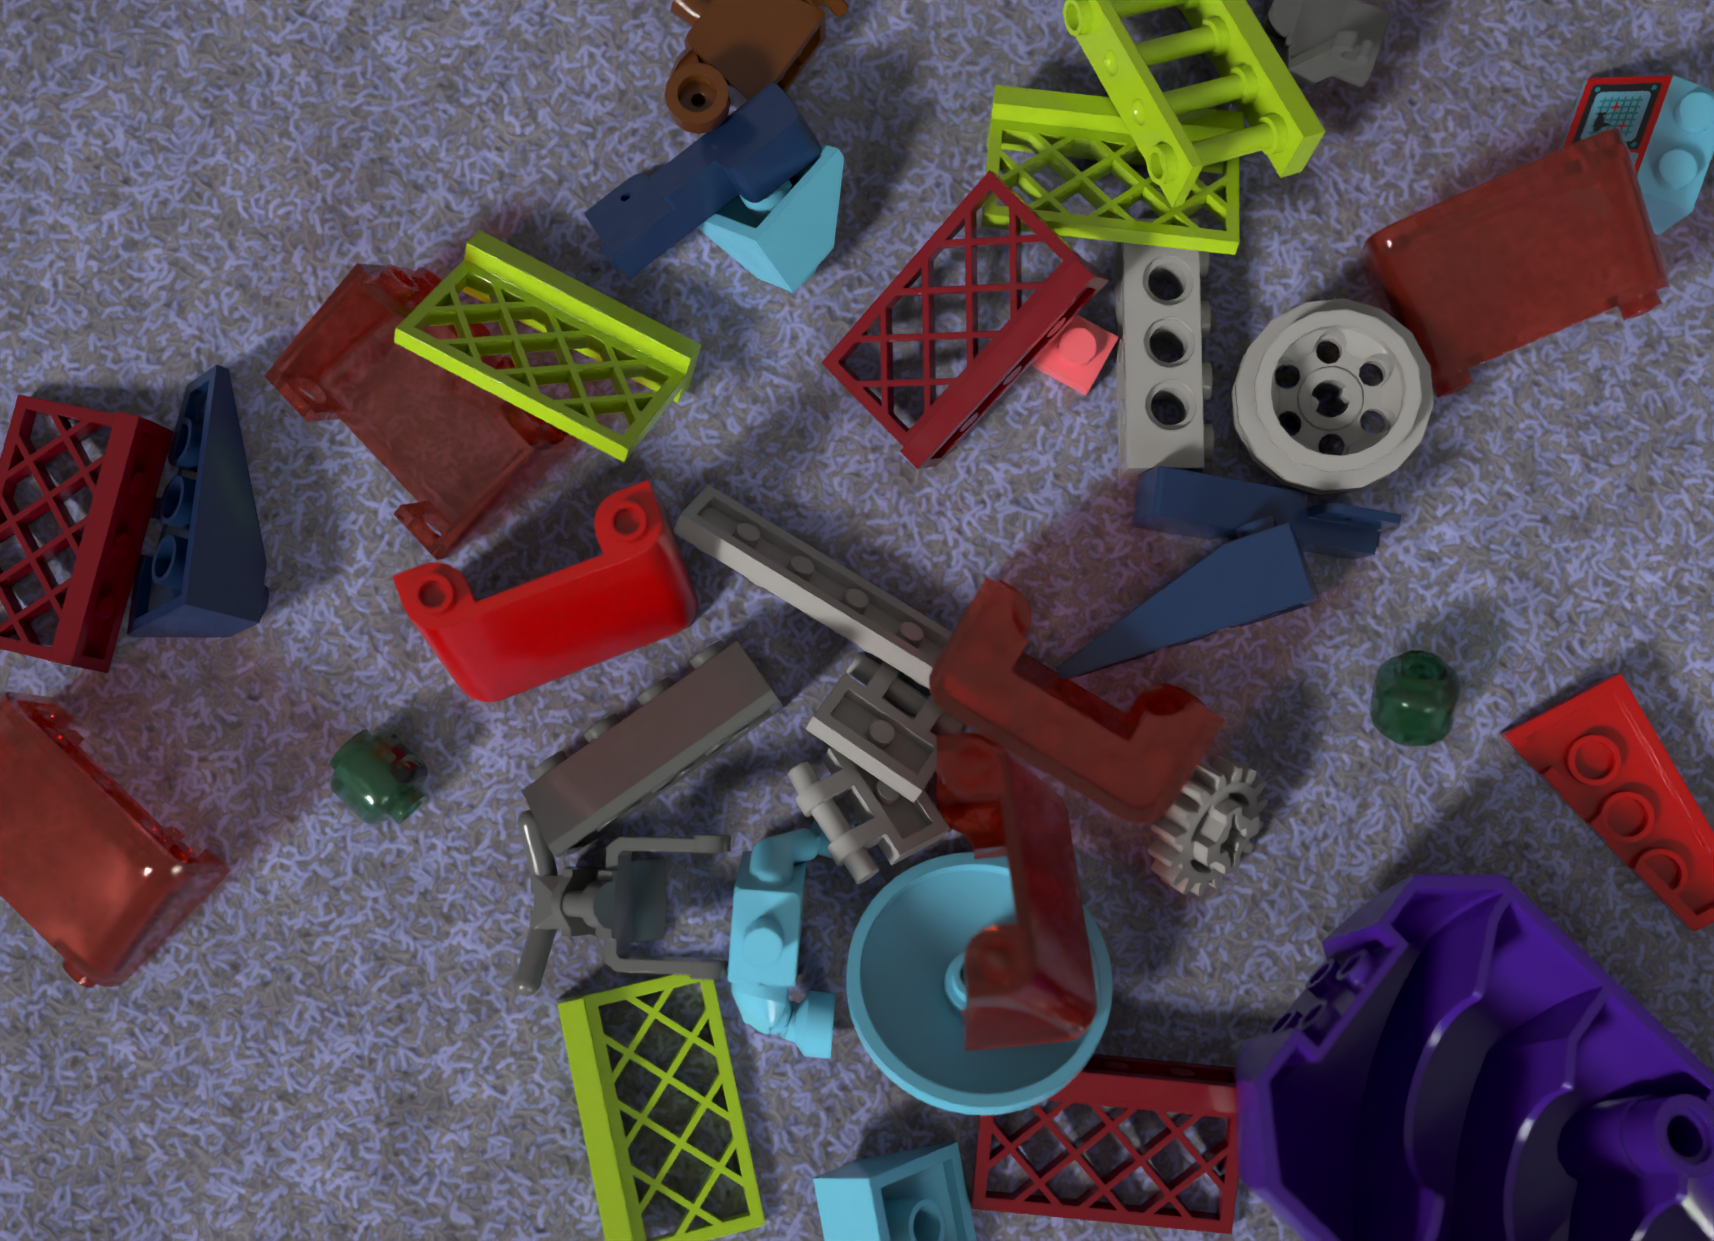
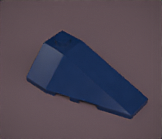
(211, 546)
(1230, 588)

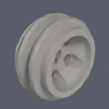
(1363, 337)

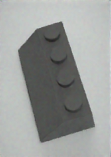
(649, 749)

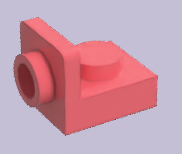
(1077, 354)

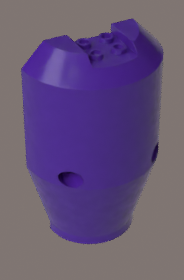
(1473, 1086)

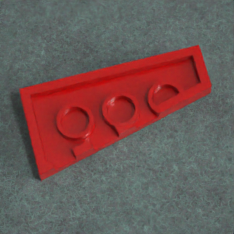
(1626, 789)

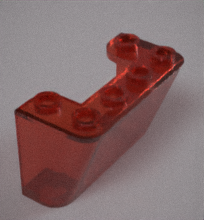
(433, 431)

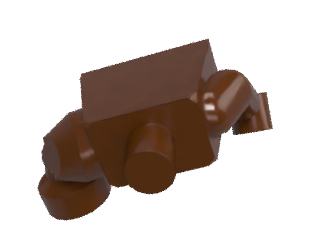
(740, 51)

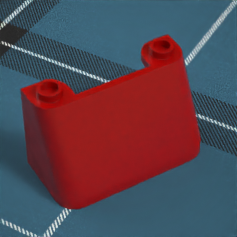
(564, 619)

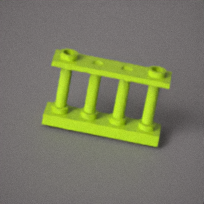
(1250, 76)

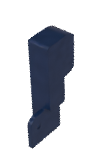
(746, 155)
(1215, 506)

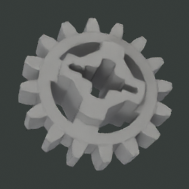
(1208, 826)

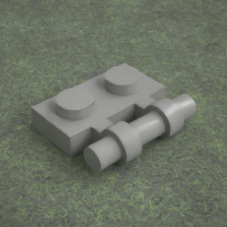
(878, 734)
(886, 815)

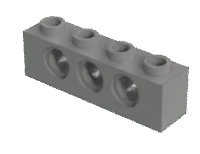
(1144, 378)

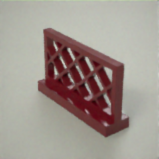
(1006, 354)
(104, 541)
(1130, 1085)

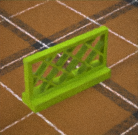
(1091, 128)
(569, 318)
(603, 1123)

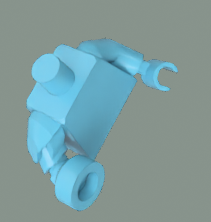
(768, 942)

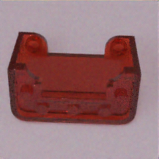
(1520, 259)
(1115, 758)
(84, 852)
(1036, 975)

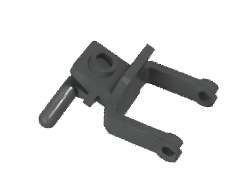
(1324, 39)
(614, 902)

